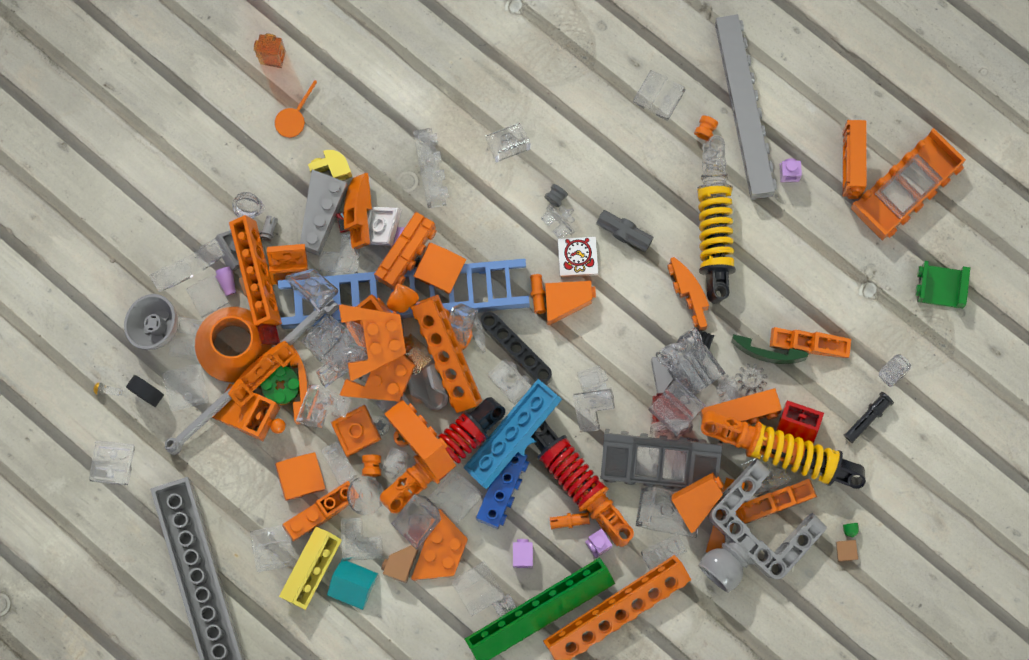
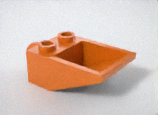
(252, 416)

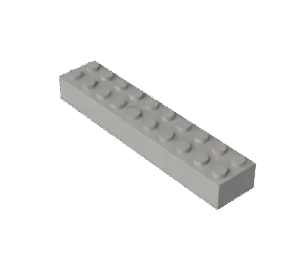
(196, 571)

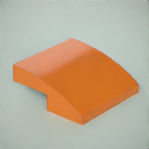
(286, 261)
(439, 267)
(300, 476)

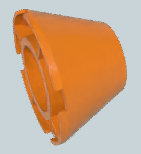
(221, 366)

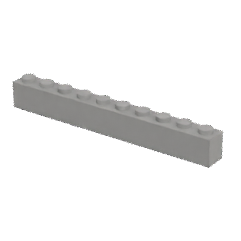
(744, 107)

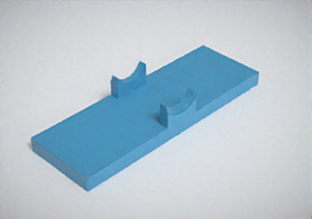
(512, 434)

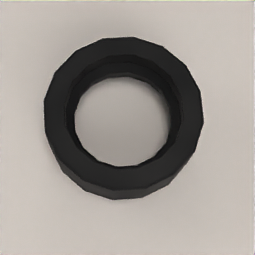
(144, 390)

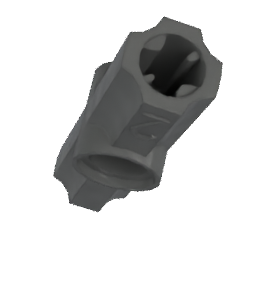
(624, 230)

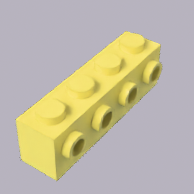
(310, 568)

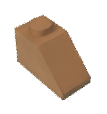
(400, 564)

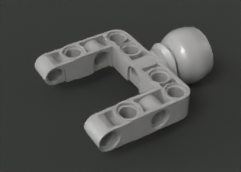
(741, 548)

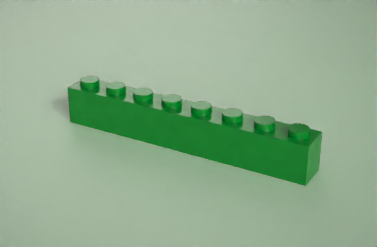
(540, 611)

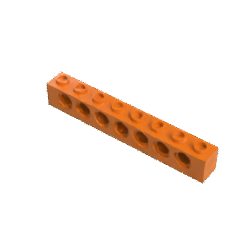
(621, 600)

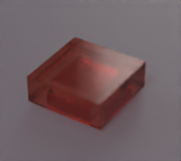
(268, 334)

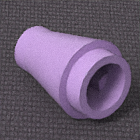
(226, 280)

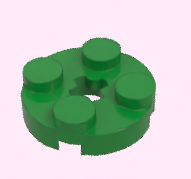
(291, 385)

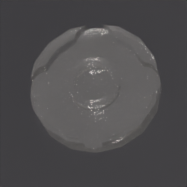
(364, 495)

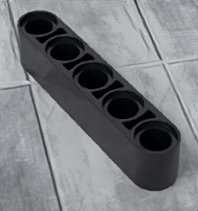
(512, 339)

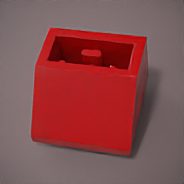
(800, 421)

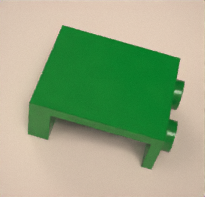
(943, 285)

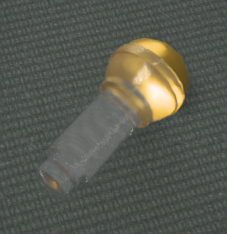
(100, 389)

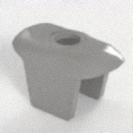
(428, 387)

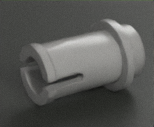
(268, 229)

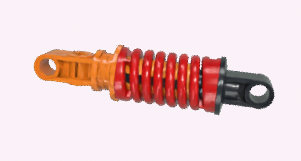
(458, 440)
(586, 491)

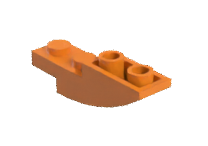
(355, 210)
(687, 285)
(318, 513)

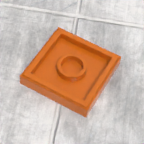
(356, 430)

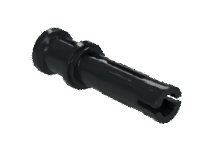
(874, 411)

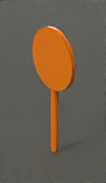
(290, 121)

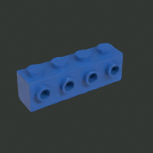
(500, 492)

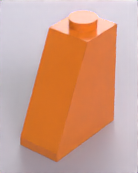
(567, 298)
(698, 500)

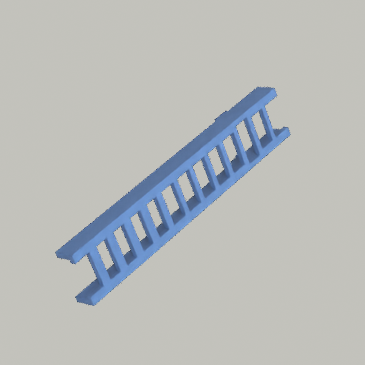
(481, 268)

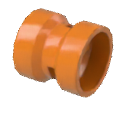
(706, 127)
(371, 465)

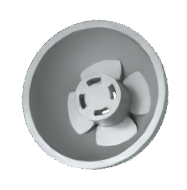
(151, 322)

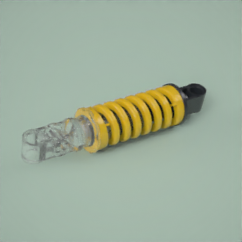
(715, 221)

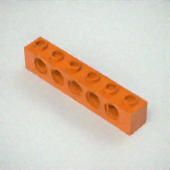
(255, 271)
(448, 343)

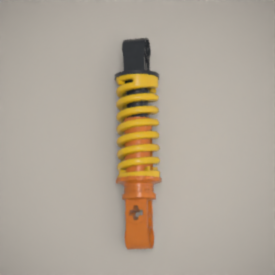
(786, 449)

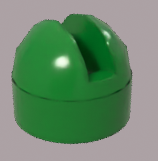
(851, 529)

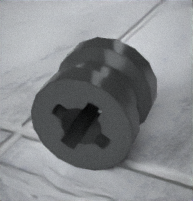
(556, 195)

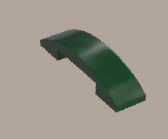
(792, 357)

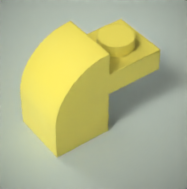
(334, 162)

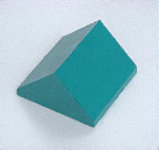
(352, 584)

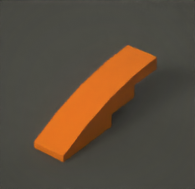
(813, 343)
(776, 501)

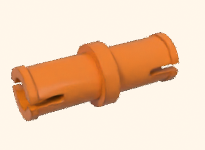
(537, 293)
(569, 520)

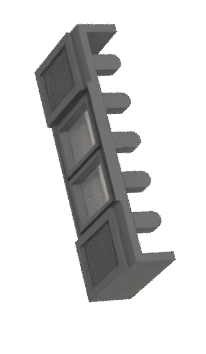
(657, 460)

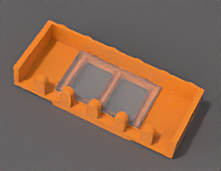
(909, 185)

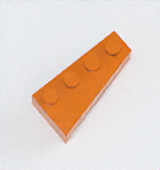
(420, 438)

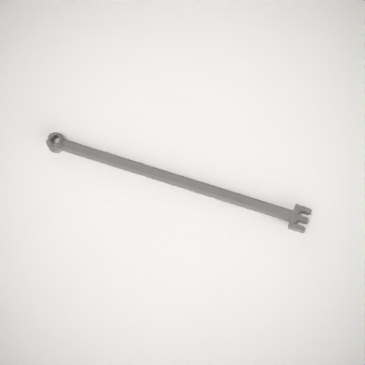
(177, 442)

